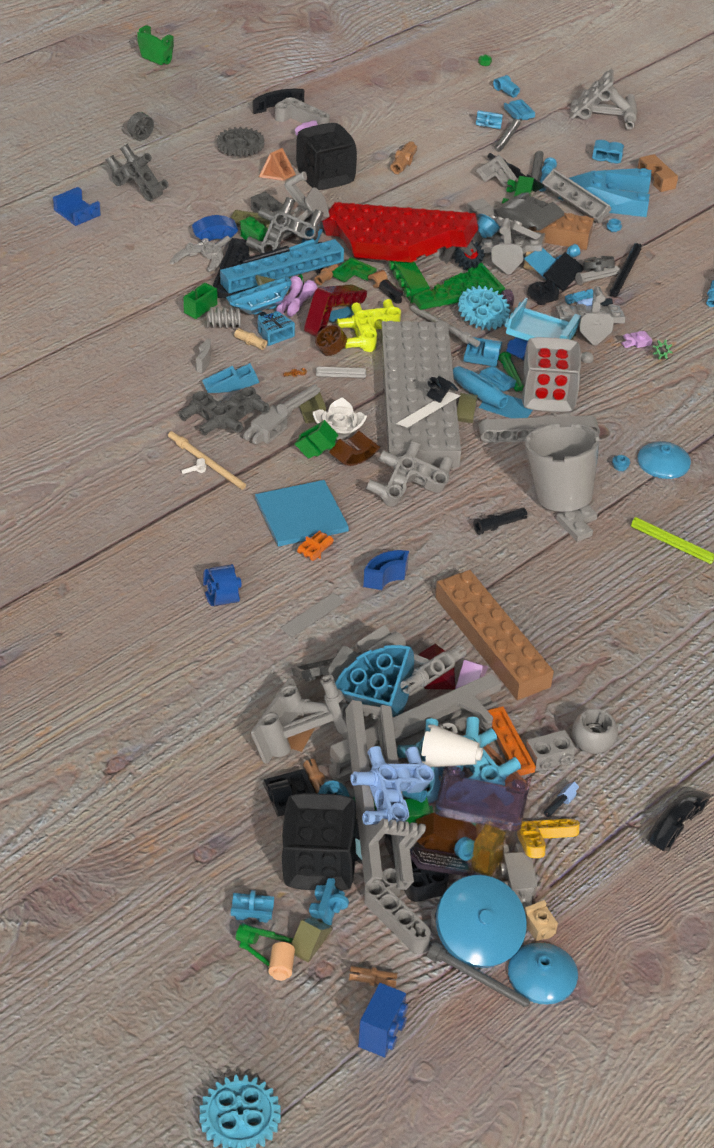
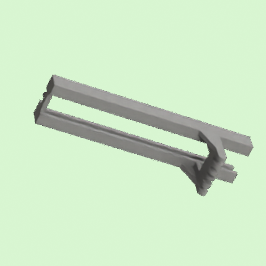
(409, 727)
(402, 833)

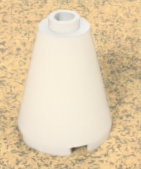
(449, 749)

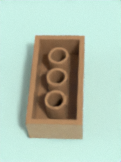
(568, 231)

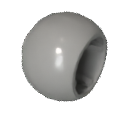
(594, 731)

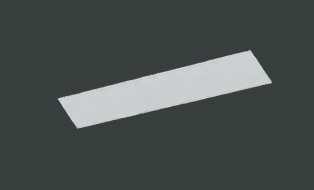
(426, 410)

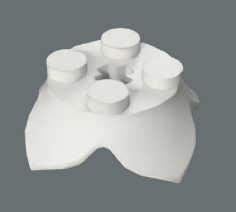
(341, 418)

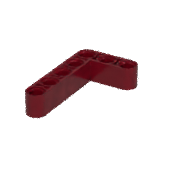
(329, 297)

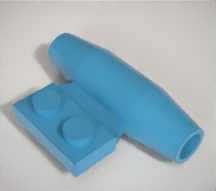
(486, 385)

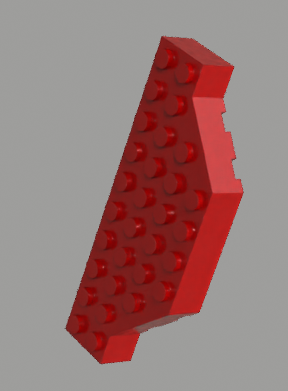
(398, 231)

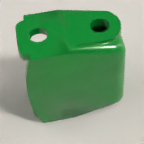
(153, 48)

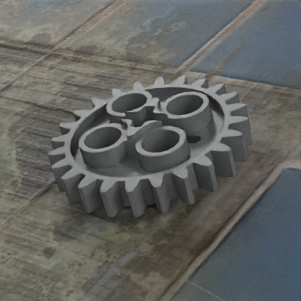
(240, 141)

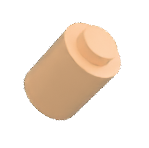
(281, 960)

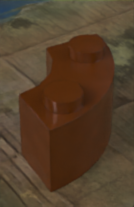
(354, 449)
(444, 833)

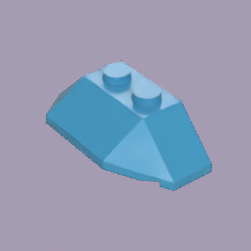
(261, 297)

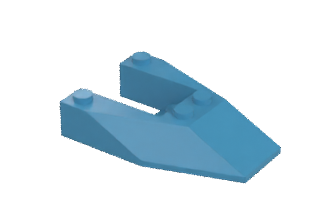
(609, 185)

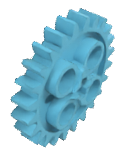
(483, 307)
(237, 1094)

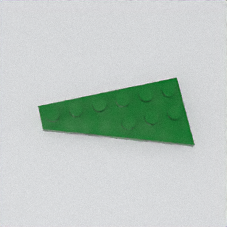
(453, 288)

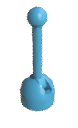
(572, 250)

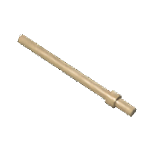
(183, 443)

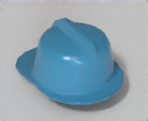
(487, 226)

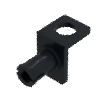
(439, 388)

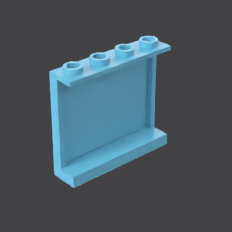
(530, 324)

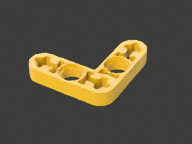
(533, 832)

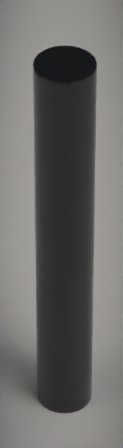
(267, 254)

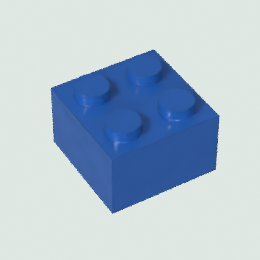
(383, 1020)

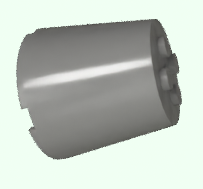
(563, 464)

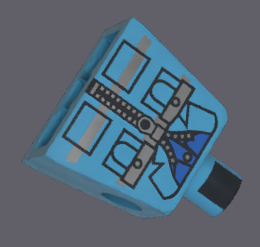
(275, 327)

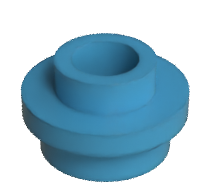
(614, 225)
(621, 462)

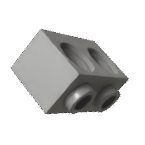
(551, 750)

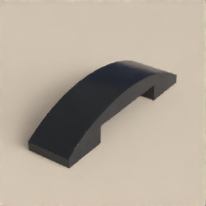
(270, 99)

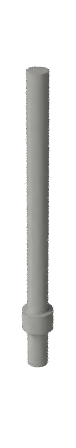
(465, 337)

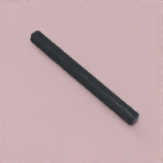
(625, 270)

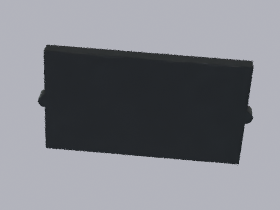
(564, 271)

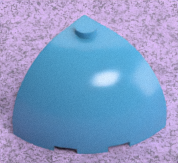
(378, 676)

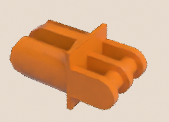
(315, 545)

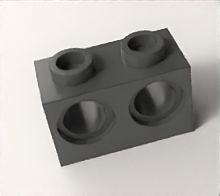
(265, 201)

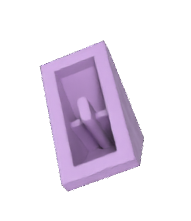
(470, 672)

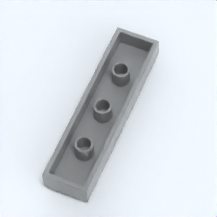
(576, 196)

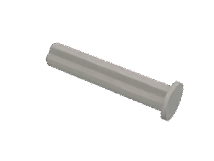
(594, 275)
(284, 409)

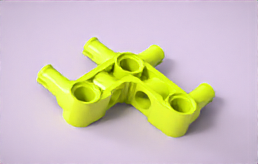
(367, 322)

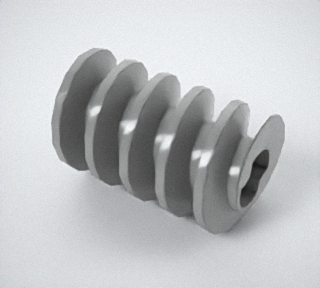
(223, 317)

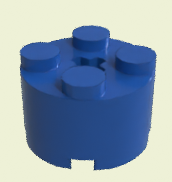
(221, 585)

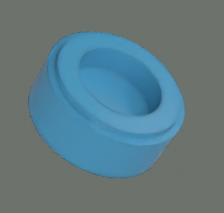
(464, 848)

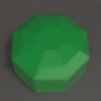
(484, 60)

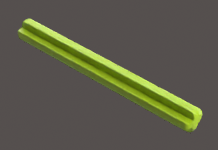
(673, 540)

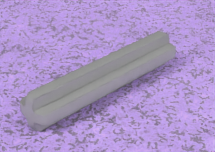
(341, 372)

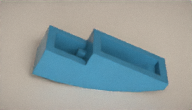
(231, 379)

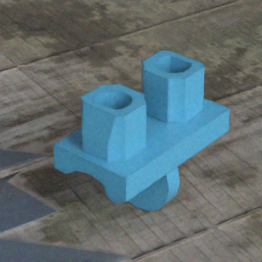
(489, 119)
(331, 902)
(252, 906)

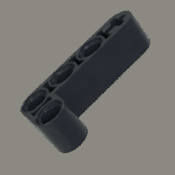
(426, 883)

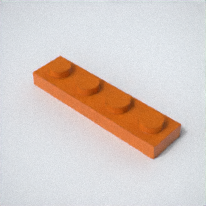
(510, 741)

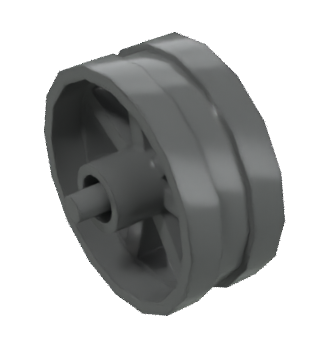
(142, 127)

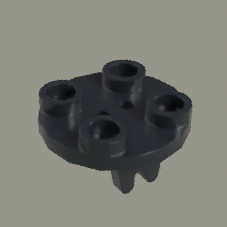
(543, 292)

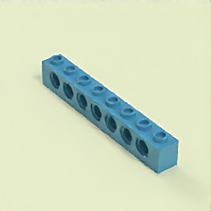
(282, 265)

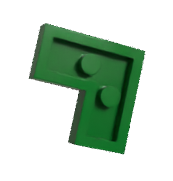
(353, 267)

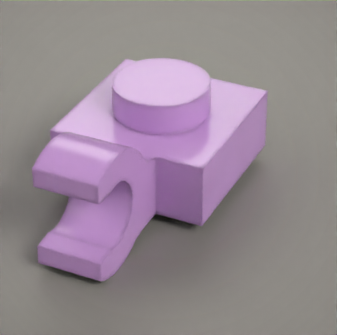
(639, 339)

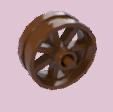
(332, 338)

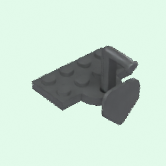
(333, 666)

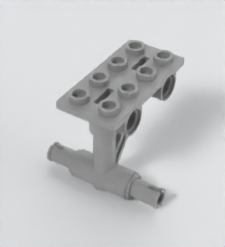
(604, 91)
(424, 670)
(293, 715)

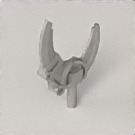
(208, 249)

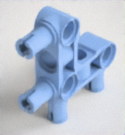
(388, 781)

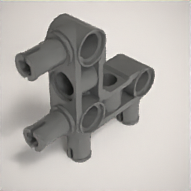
(137, 169)
(292, 224)
(224, 414)

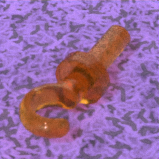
(294, 372)

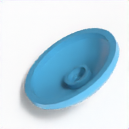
(664, 460)
(543, 982)

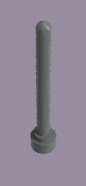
(438, 953)

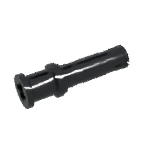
(493, 522)

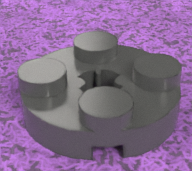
(598, 263)

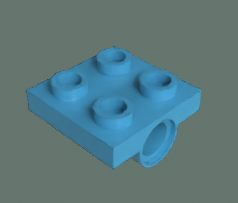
(485, 354)

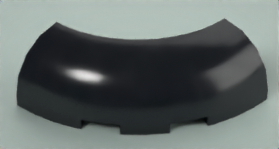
(671, 821)

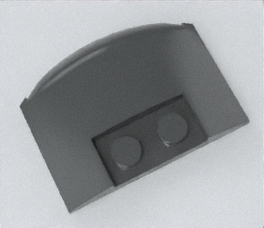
(530, 211)

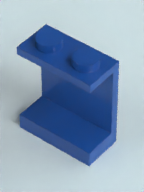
(74, 208)

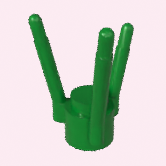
(249, 935)

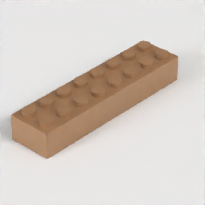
(494, 635)

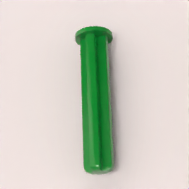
(505, 359)

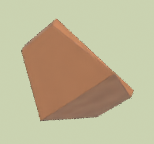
(277, 166)

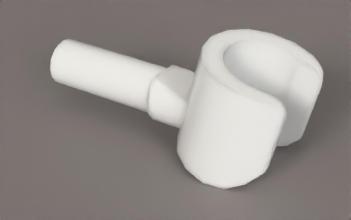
(200, 467)

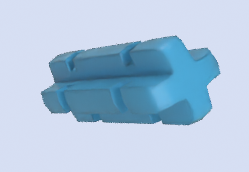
(569, 299)

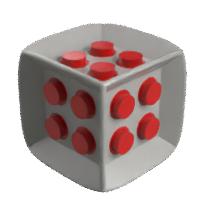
(551, 374)

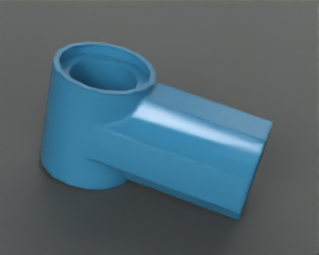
(505, 84)

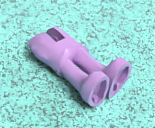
(290, 300)

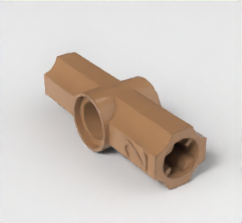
(403, 157)

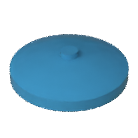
(481, 921)

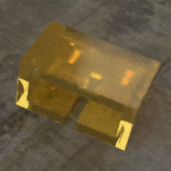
(488, 850)

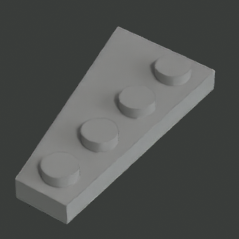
(516, 227)

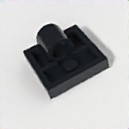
(285, 785)

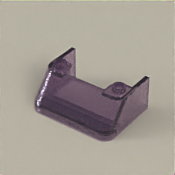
(481, 800)

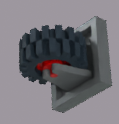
(466, 257)

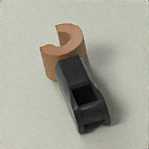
(386, 286)

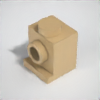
(540, 921)

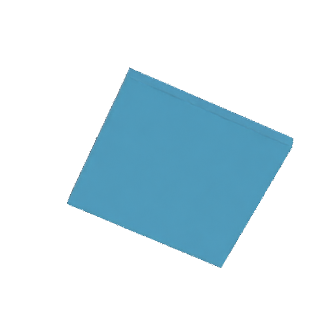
(301, 512)

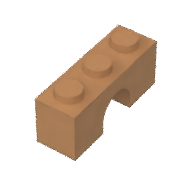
(663, 176)

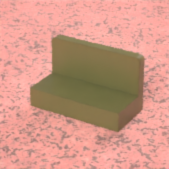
(310, 406)

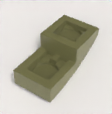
(466, 407)

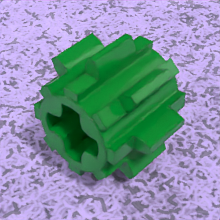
(658, 351)

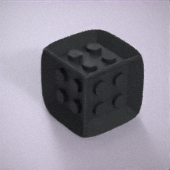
(326, 155)
(319, 840)

